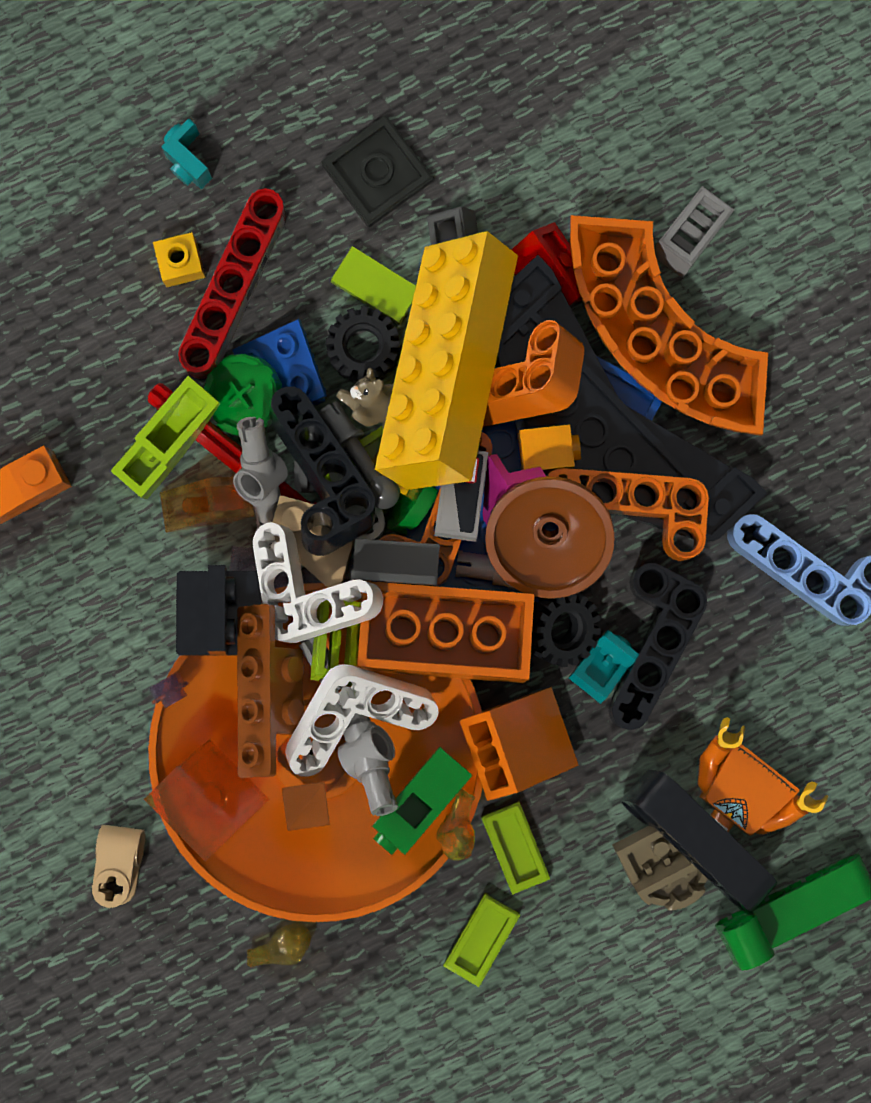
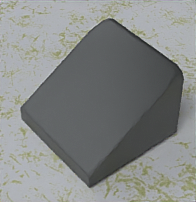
(451, 225)

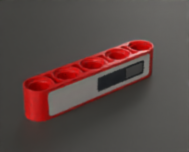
(233, 264)

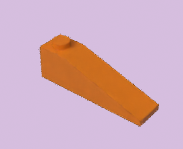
(30, 482)

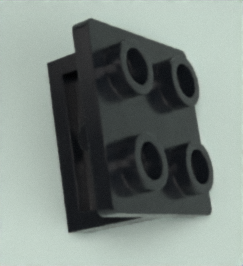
(209, 607)

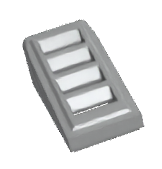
(676, 251)

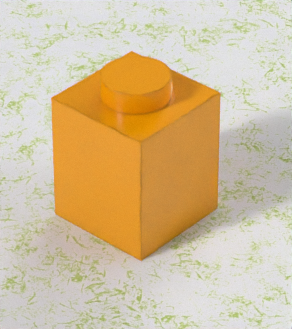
(548, 448)

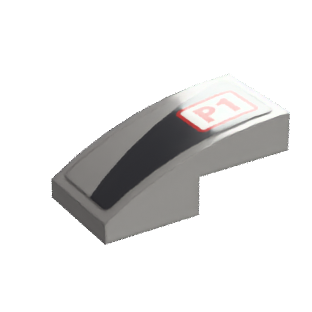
(461, 505)

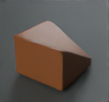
(305, 806)

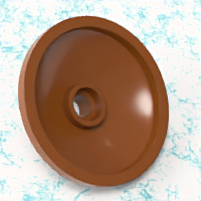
(543, 560)

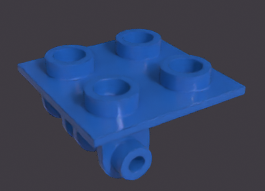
(291, 357)

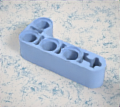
(801, 564)

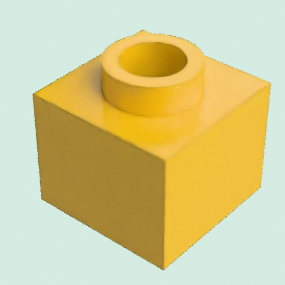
(182, 272)

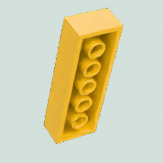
(447, 362)

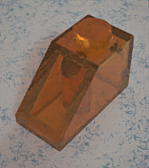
(203, 504)

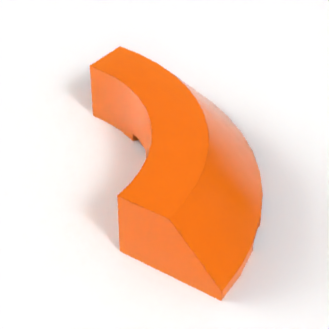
(655, 336)

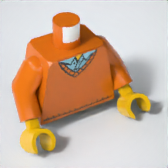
(748, 788)

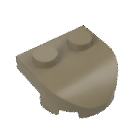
(659, 870)

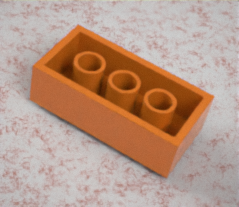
(449, 633)

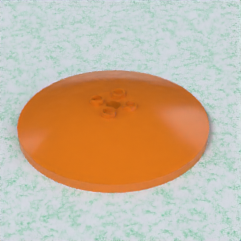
(319, 870)

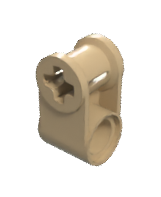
(119, 856)

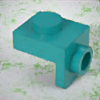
(186, 165)
(604, 666)

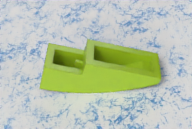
(166, 438)

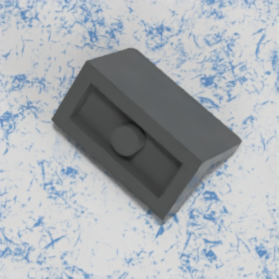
(396, 562)

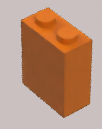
(519, 744)

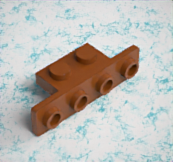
(267, 690)

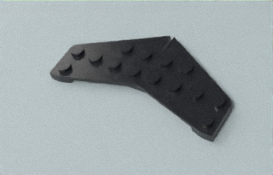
(609, 431)

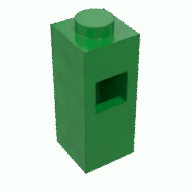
(421, 802)

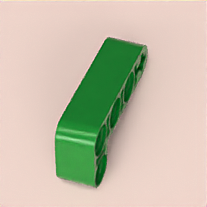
(795, 911)

